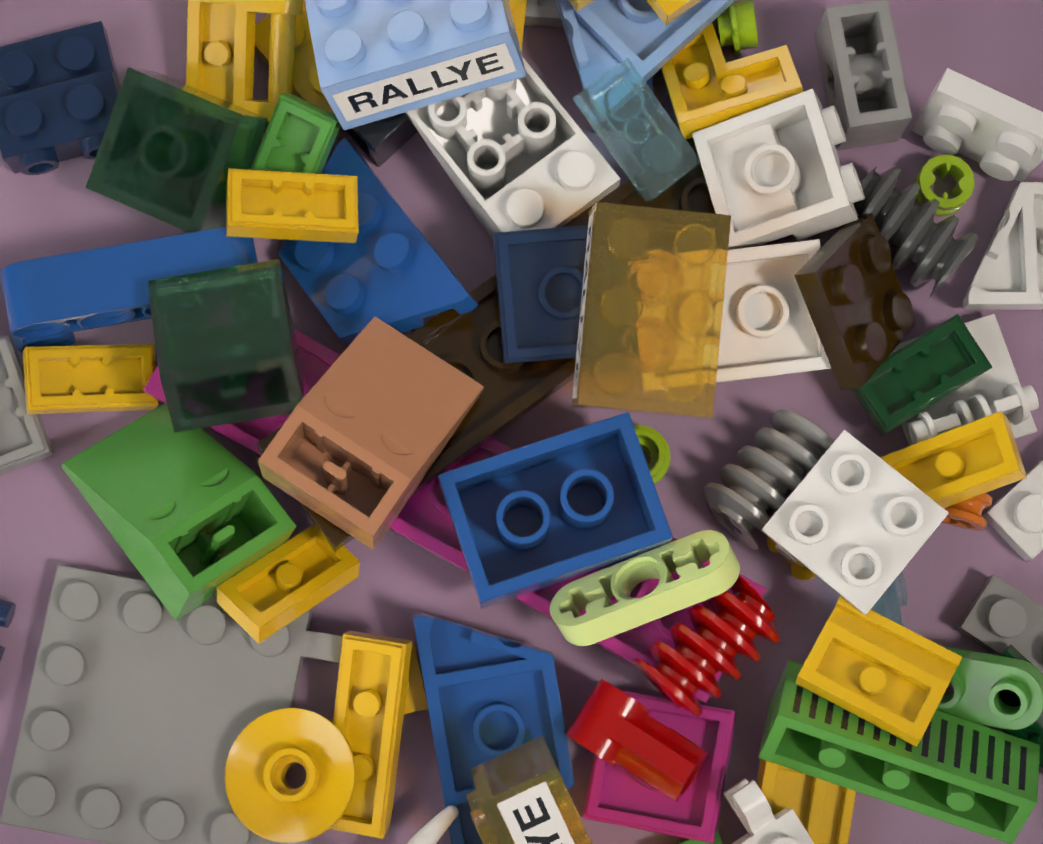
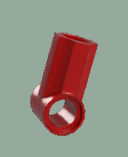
(625, 734)

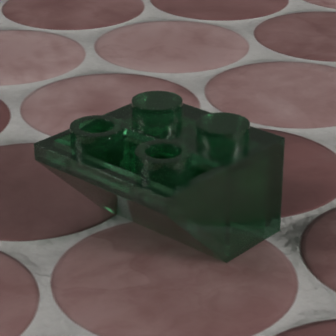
(226, 345)

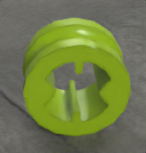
(956, 169)

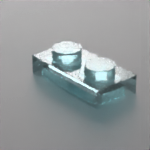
(636, 129)

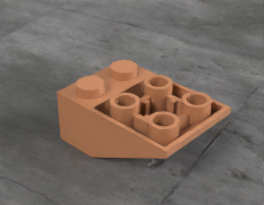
(369, 431)

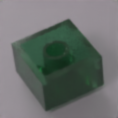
(173, 150)

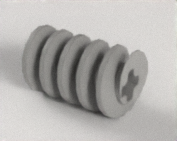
(765, 474)

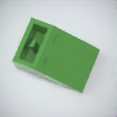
(179, 507)

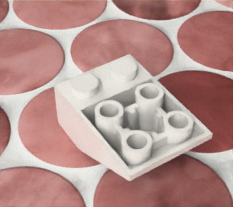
(516, 155)

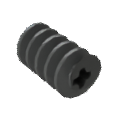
(913, 228)

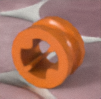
(969, 513)

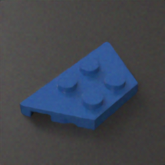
(385, 273)
(484, 702)

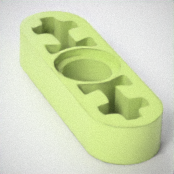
(681, 556)

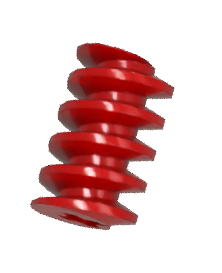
(711, 646)

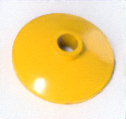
(259, 768)

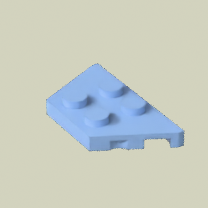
(630, 29)

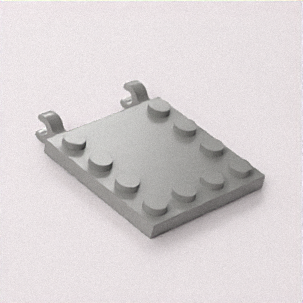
(141, 712)

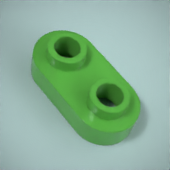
(978, 689)

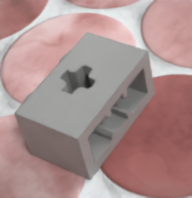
(863, 72)

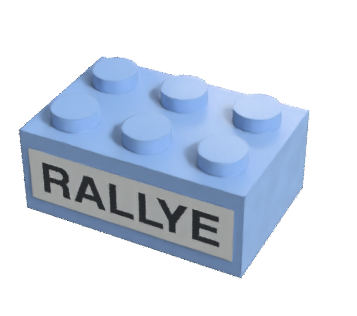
(409, 53)

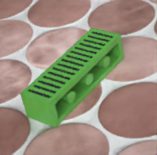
(954, 774)

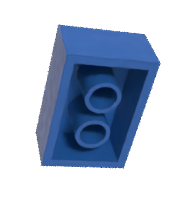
(555, 509)

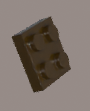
(855, 301)

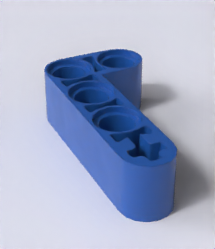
(106, 285)

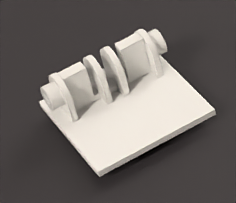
(983, 396)
(854, 522)

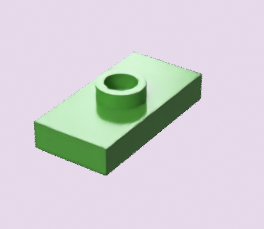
(297, 137)

